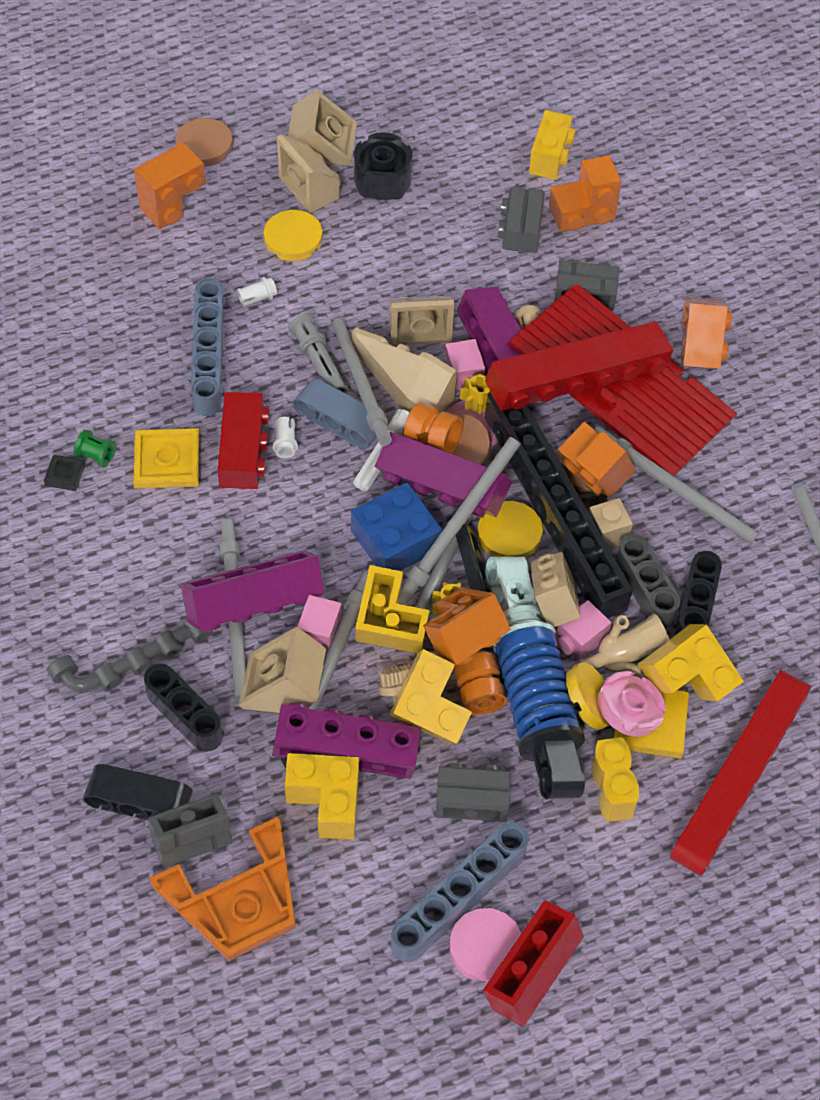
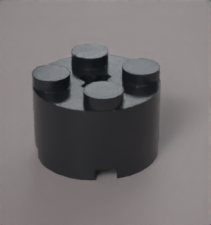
(382, 167)

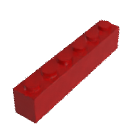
(578, 366)

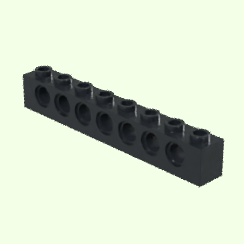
(561, 509)

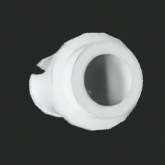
(257, 292)
(285, 442)

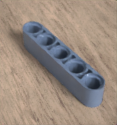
(207, 347)
(454, 907)

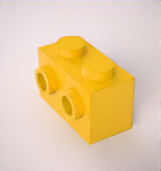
(551, 144)

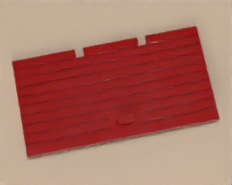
(653, 412)

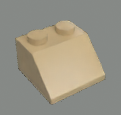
(323, 128)
(306, 174)
(420, 320)
(283, 673)

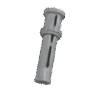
(314, 346)

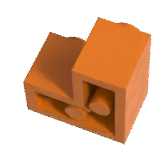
(165, 181)
(588, 200)
(704, 332)
(596, 460)
(466, 624)

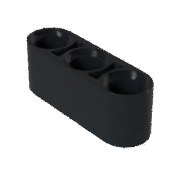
(699, 586)
(179, 693)
(133, 792)

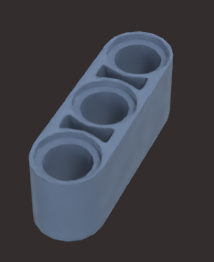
(335, 411)

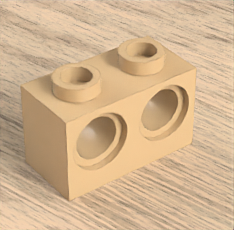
(555, 589)

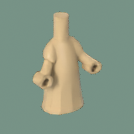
(619, 651)

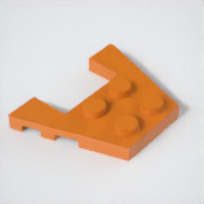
(242, 909)

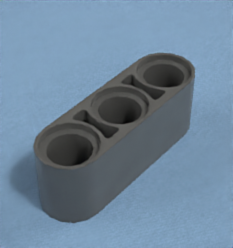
(647, 567)

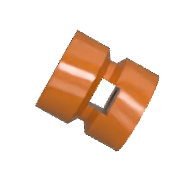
(434, 429)
(480, 684)

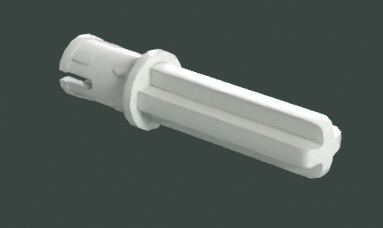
(368, 472)

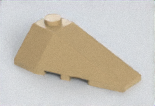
(406, 375)

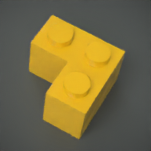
(385, 621)
(695, 658)
(422, 703)
(326, 783)

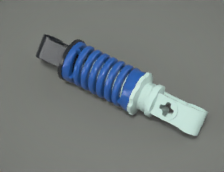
(536, 683)

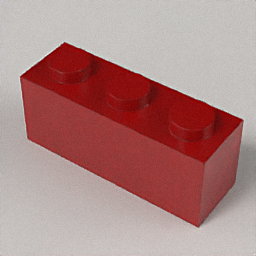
(242, 440)
(533, 963)

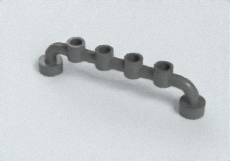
(136, 659)

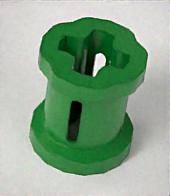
(95, 448)

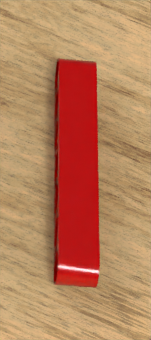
(740, 773)

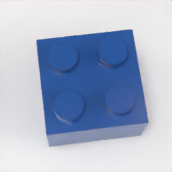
(395, 528)

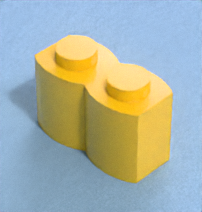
(615, 780)

